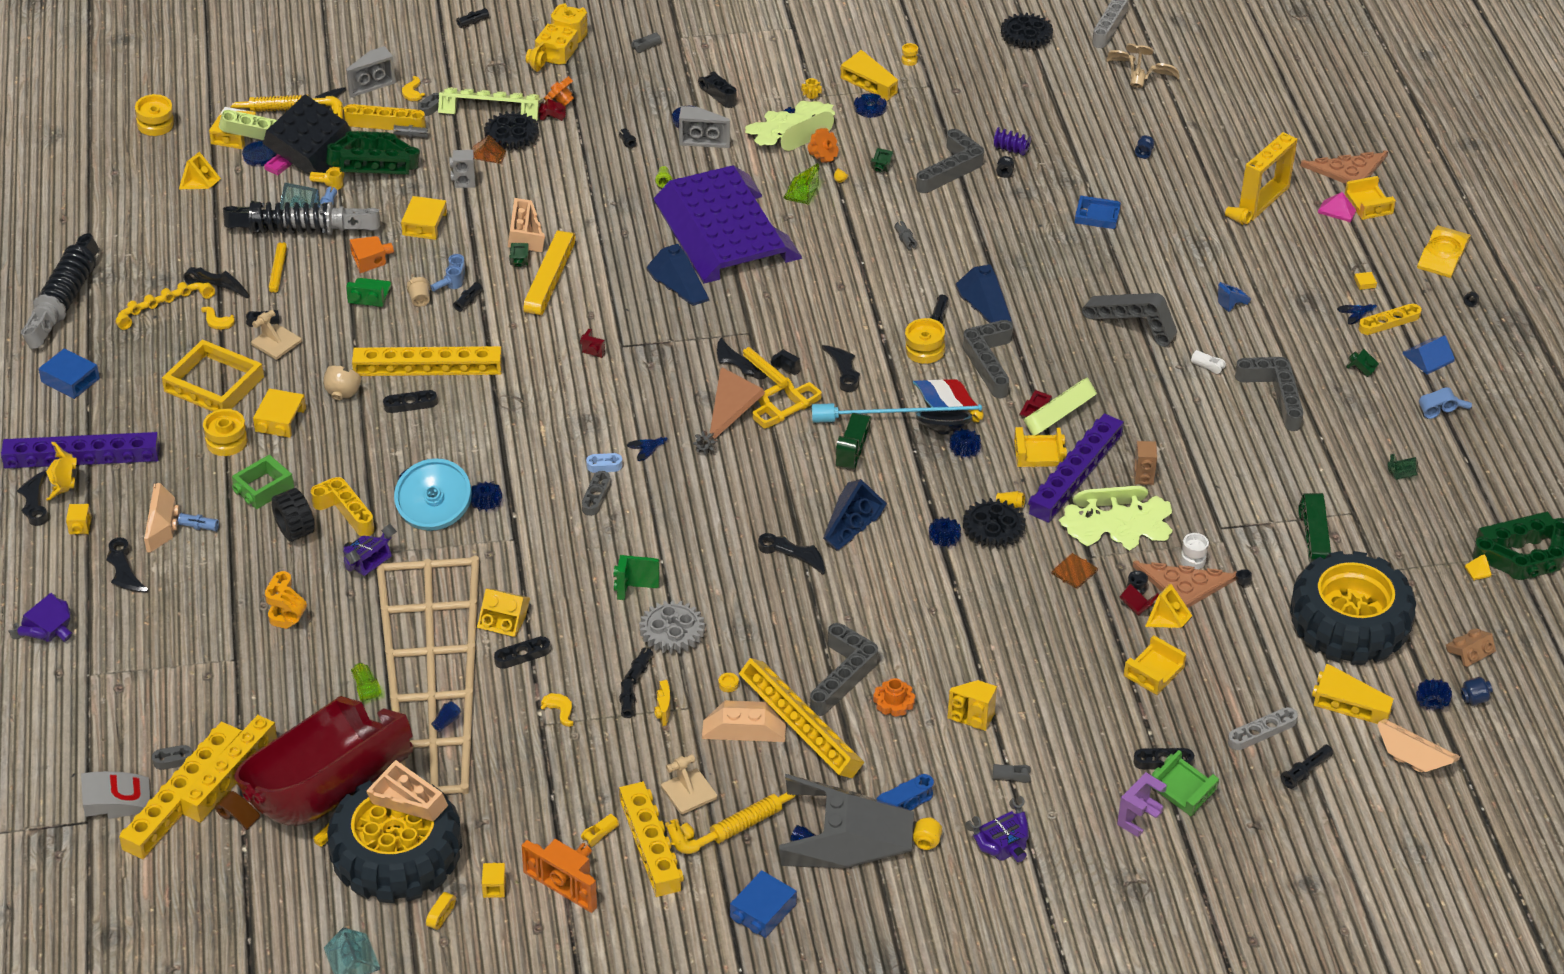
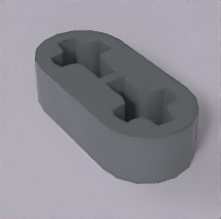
(429, 104)
(171, 756)

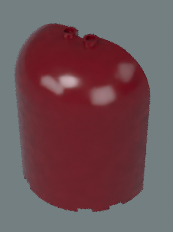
(323, 761)

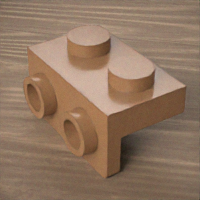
(1472, 646)

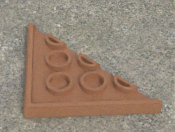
(1347, 167)
(732, 399)
(1189, 583)

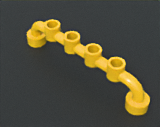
(124, 321)

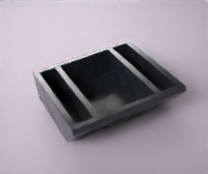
(305, 133)

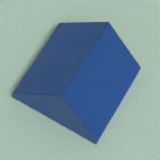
(1431, 354)

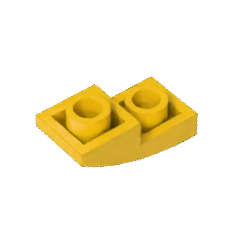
(662, 710)

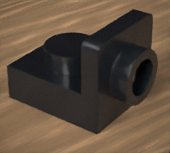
(786, 361)

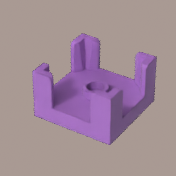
(1137, 801)

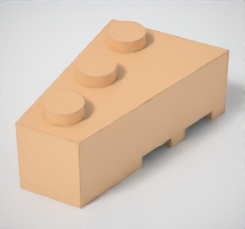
(525, 226)
(407, 793)

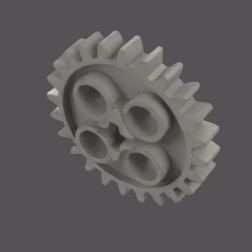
(672, 626)

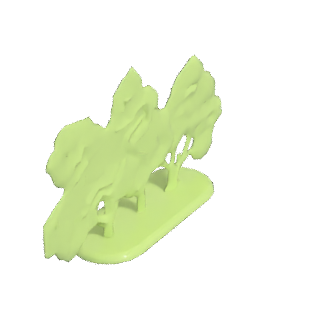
(795, 126)
(1122, 522)

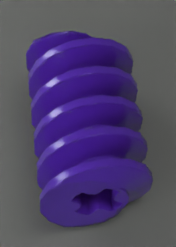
(1011, 142)

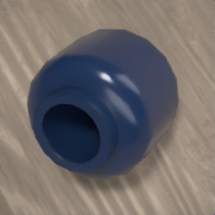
(1476, 691)

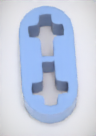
(604, 462)

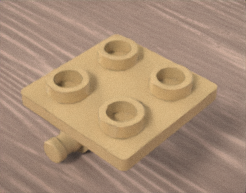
(274, 339)
(689, 788)

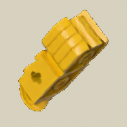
(559, 38)

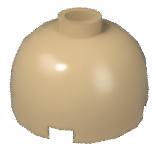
(341, 383)

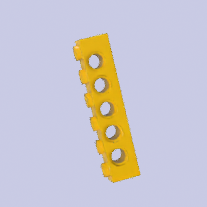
(219, 777)
(650, 839)

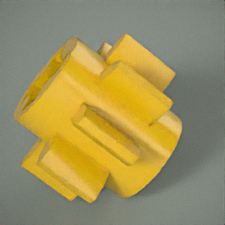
(811, 88)

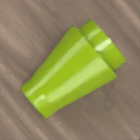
(663, 176)

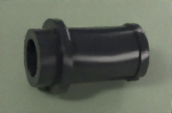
(628, 139)

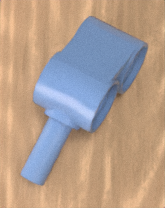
(454, 274)
(1441, 399)

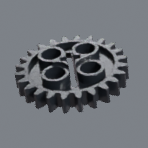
(1026, 30)
(512, 130)
(994, 523)

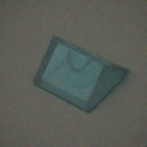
(301, 194)
(351, 953)

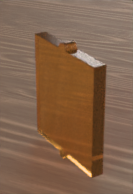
(1074, 571)

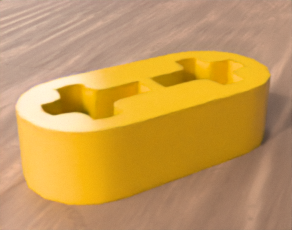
(440, 910)

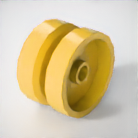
(154, 115)
(925, 340)
(225, 432)

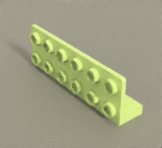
(449, 96)

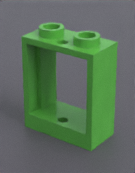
(282, 481)

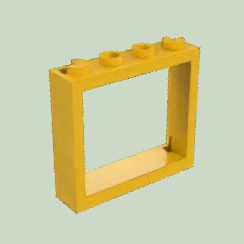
(1280, 150)
(175, 386)

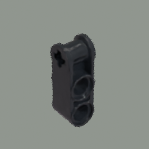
(719, 89)

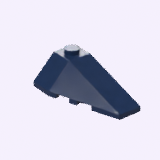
(677, 273)
(984, 293)
(853, 512)

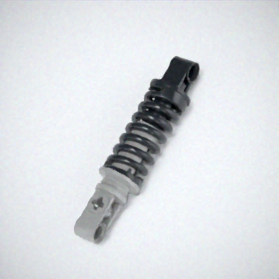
(300, 218)
(60, 289)

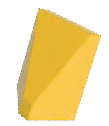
(1478, 568)

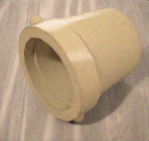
(419, 291)

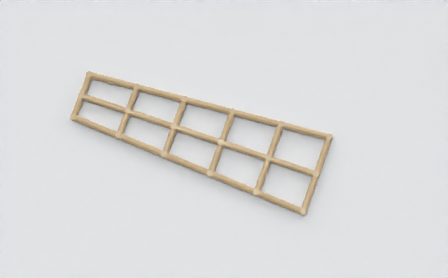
(431, 696)

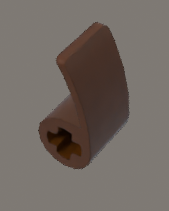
(236, 806)

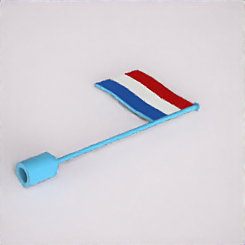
(939, 394)

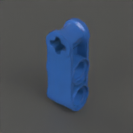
(911, 793)

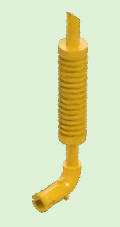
(286, 102)
(729, 826)

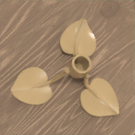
(1138, 76)

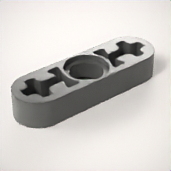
(596, 499)

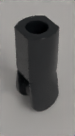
(252, 316)

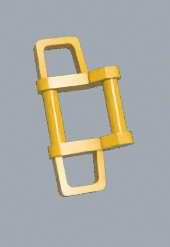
(793, 394)

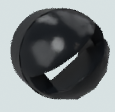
(1471, 303)
(1243, 577)

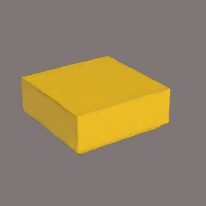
(1365, 280)

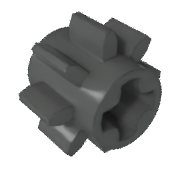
(705, 447)

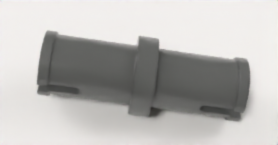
(410, 131)
(905, 235)

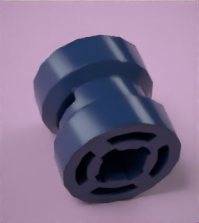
(1144, 147)

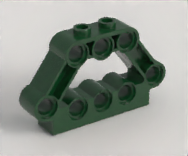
(372, 153)
(1498, 538)

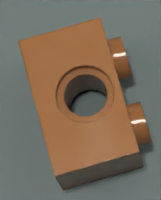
(1145, 462)

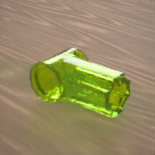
(366, 685)

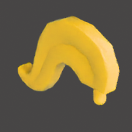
(408, 90)
(215, 322)
(560, 702)

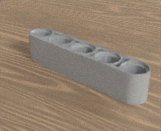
(1109, 22)

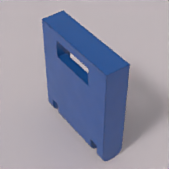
(1100, 212)

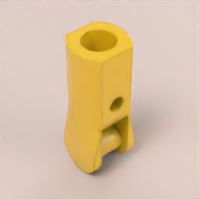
(601, 829)

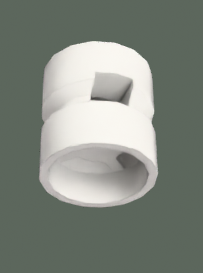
(1194, 550)

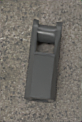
(646, 42)
(1016, 773)

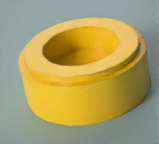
(728, 682)

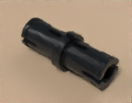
(472, 17)
(474, 290)
(639, 664)
(627, 698)

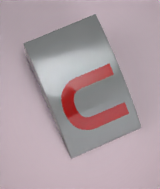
(114, 793)

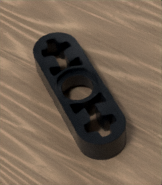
(392, 402)
(537, 652)
(1149, 753)

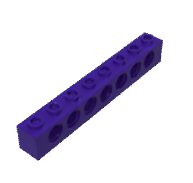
(85, 448)
(1075, 468)

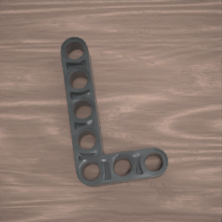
(966, 158)
(1147, 305)
(977, 346)
(1280, 373)
(861, 659)

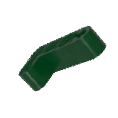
(851, 445)
(1313, 512)

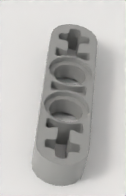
(1260, 725)

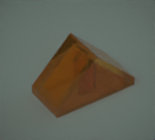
(489, 151)

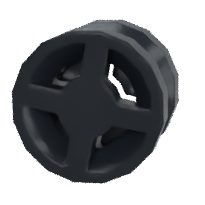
(1003, 162)
(1138, 580)

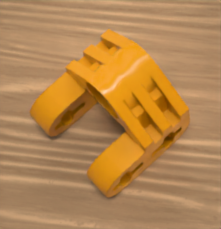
(285, 602)

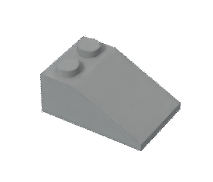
(371, 72)
(703, 128)

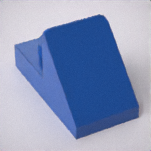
(1230, 295)

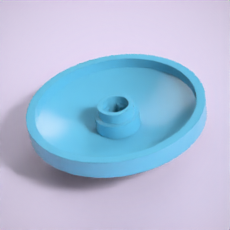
(433, 494)

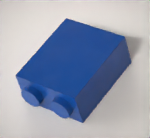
(69, 373)
(763, 904)

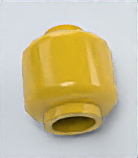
(927, 833)

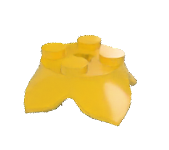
(61, 472)

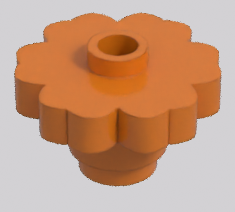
(561, 92)
(823, 145)
(894, 697)

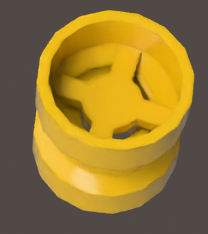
(909, 55)

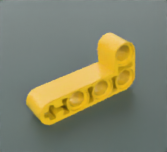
(339, 493)

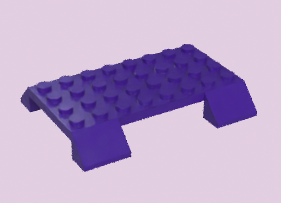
(721, 221)

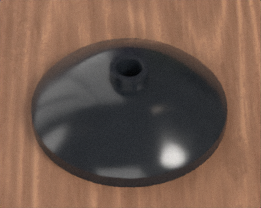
(944, 420)

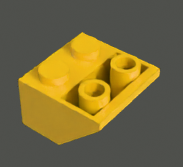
(503, 612)
(972, 704)

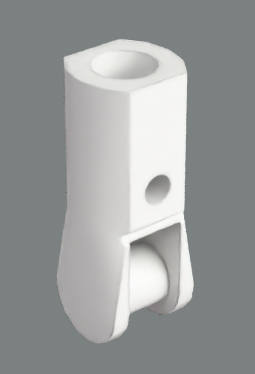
(1206, 361)

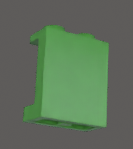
(1185, 784)

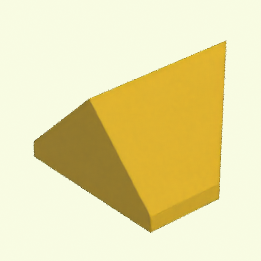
(198, 174)
(1169, 610)

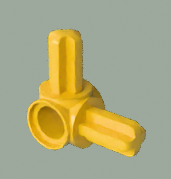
(331, 178)

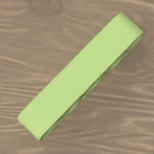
(244, 124)
(1060, 406)

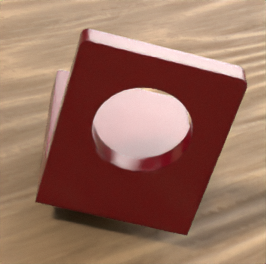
(1136, 600)

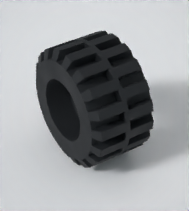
(293, 514)

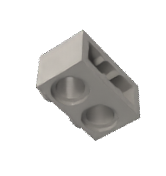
(463, 168)

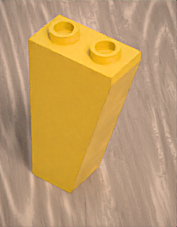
(869, 75)
(1350, 696)

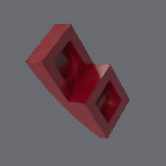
(1036, 401)

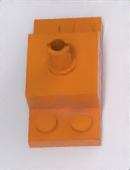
(562, 871)

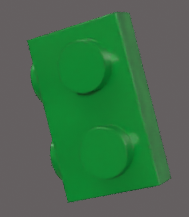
(368, 291)
(635, 572)

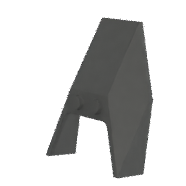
(854, 829)

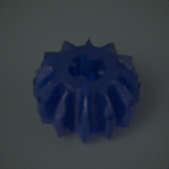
(965, 443)
(486, 496)
(944, 532)
(1434, 694)

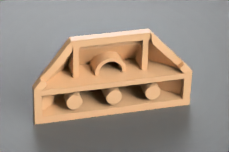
(161, 518)
(744, 722)
(1413, 749)

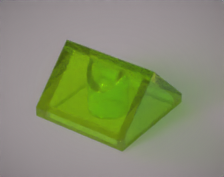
(803, 186)

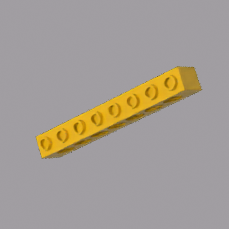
(427, 361)
(801, 718)
(166, 807)

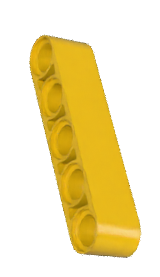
(382, 117)

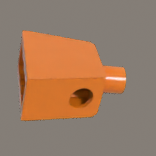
(369, 252)

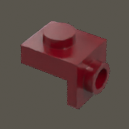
(553, 109)
(592, 345)

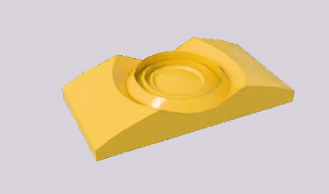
(1443, 251)

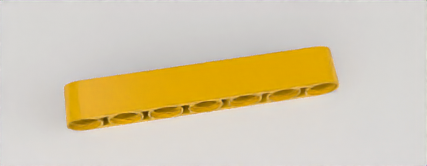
(549, 272)

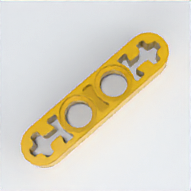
(1371, 324)

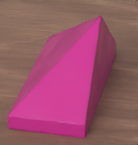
(1338, 207)

